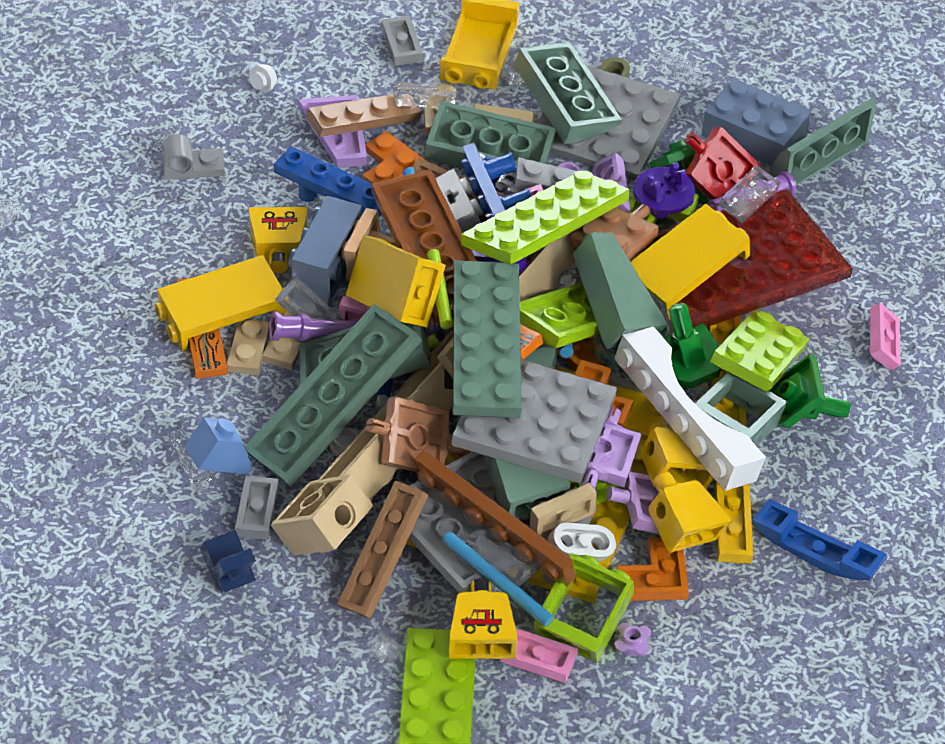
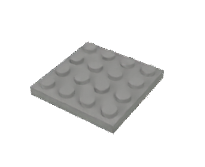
(644, 118)
(556, 426)
(440, 517)

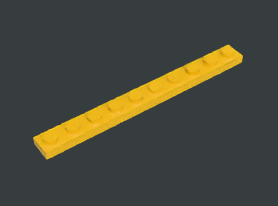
(736, 541)

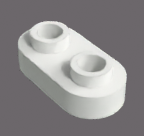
(579, 539)

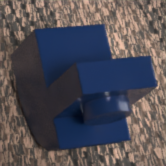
(228, 561)

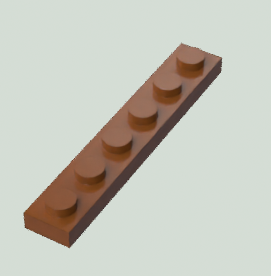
(500, 522)

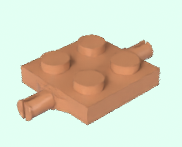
(628, 228)
(410, 430)

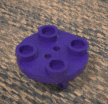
(664, 190)

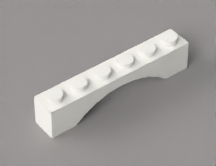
(723, 451)

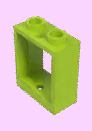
(613, 581)

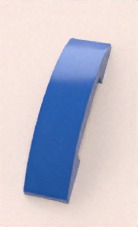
(832, 556)

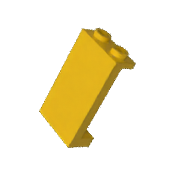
(480, 43)
(690, 255)
(395, 281)
(218, 299)

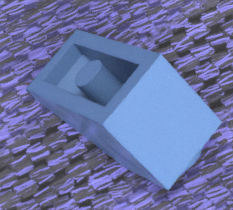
(218, 447)

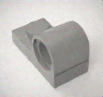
(184, 163)

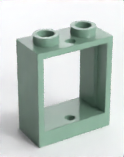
(765, 406)

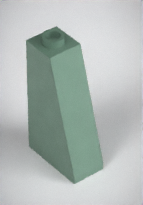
(615, 289)
(521, 487)

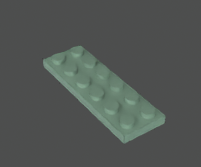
(486, 339)
(332, 394)

